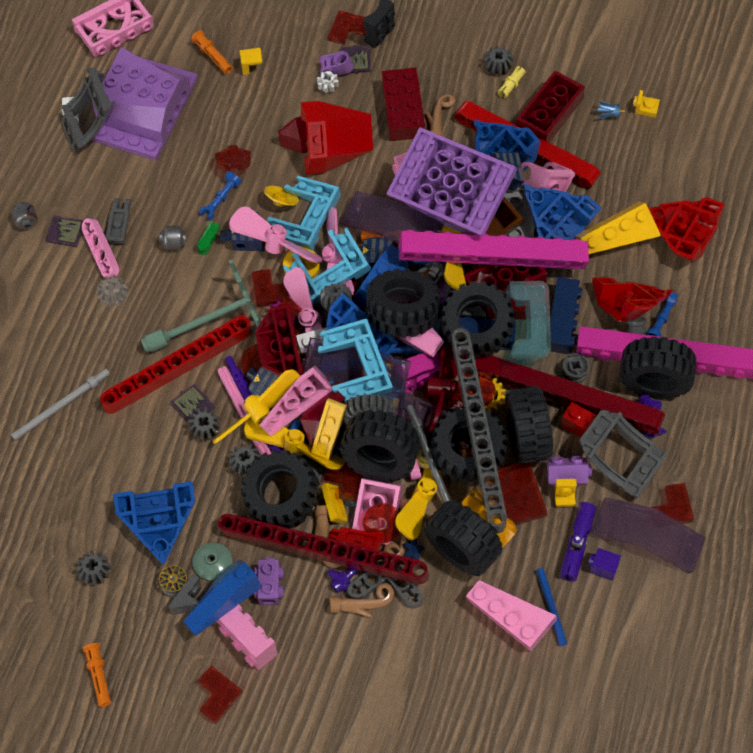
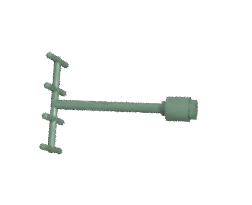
(159, 339)

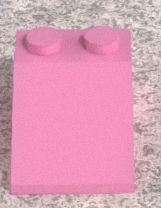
(372, 493)

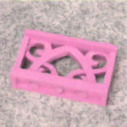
(112, 38)

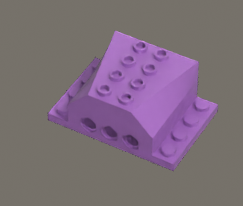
(146, 103)
(451, 182)

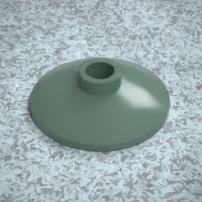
(211, 570)

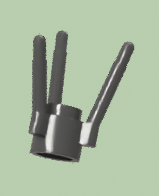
(434, 271)

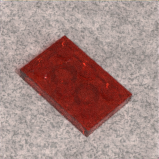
(521, 494)

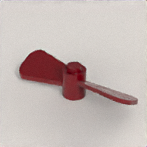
(444, 384)

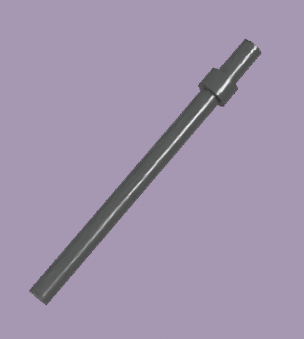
(417, 424)

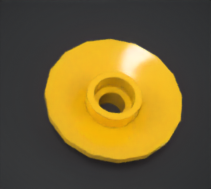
(280, 196)

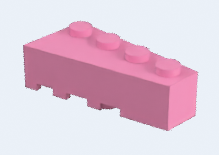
(517, 617)
(248, 638)

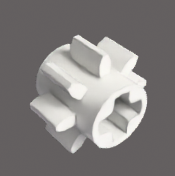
(327, 82)

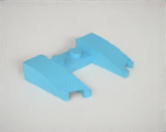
(323, 198)
(352, 266)
(360, 336)

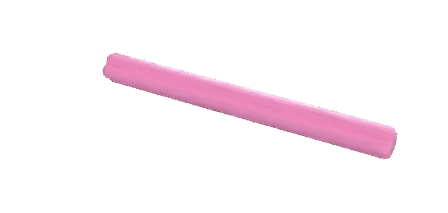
(238, 401)

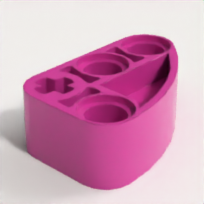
(421, 367)

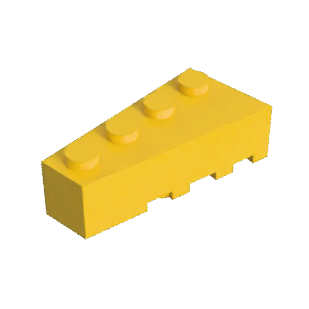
(623, 228)

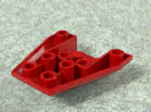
(334, 135)

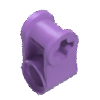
(337, 63)

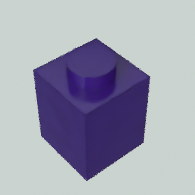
(604, 563)

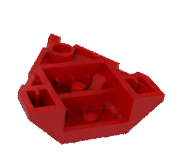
(688, 225)
(627, 299)

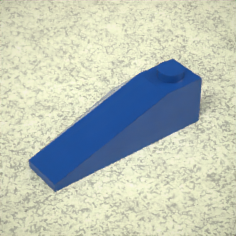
(225, 593)

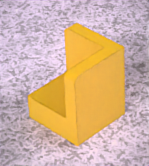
(250, 57)

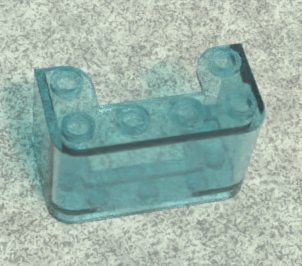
(535, 299)

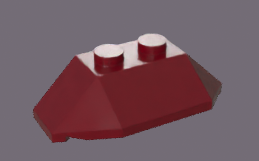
(294, 136)
(278, 342)
(311, 417)

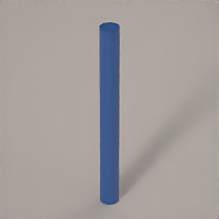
(551, 606)

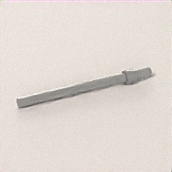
(91, 382)

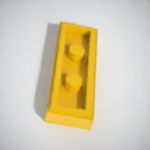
(328, 429)

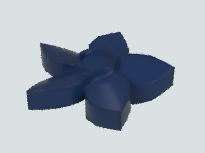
(413, 550)

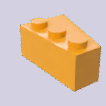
(474, 501)

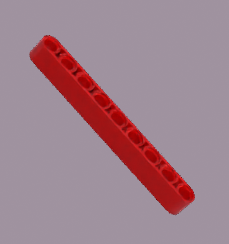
(585, 173)
(167, 364)

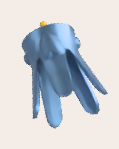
(610, 110)

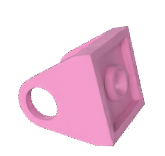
(556, 178)

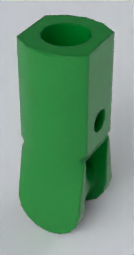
(208, 238)

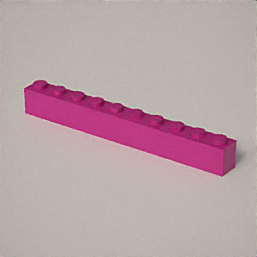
(493, 250)
(710, 357)

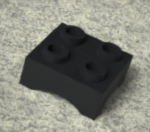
(379, 23)

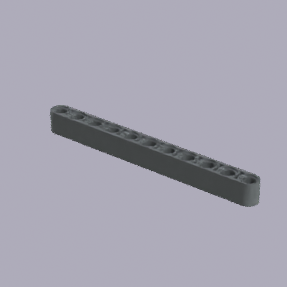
(478, 437)

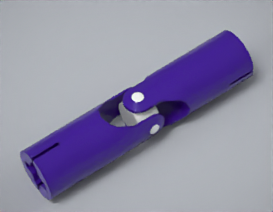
(581, 528)

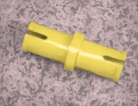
(511, 82)

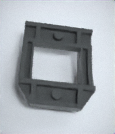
(91, 89)
(645, 467)

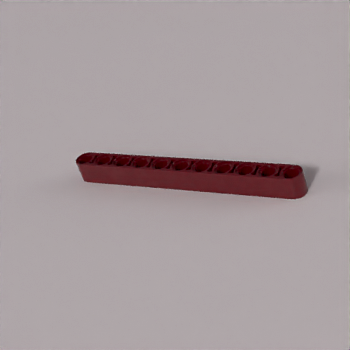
(566, 391)
(329, 555)

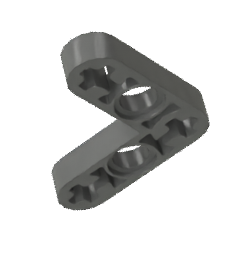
(357, 583)

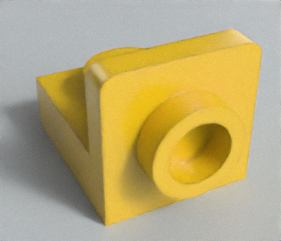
(646, 105)
(565, 492)

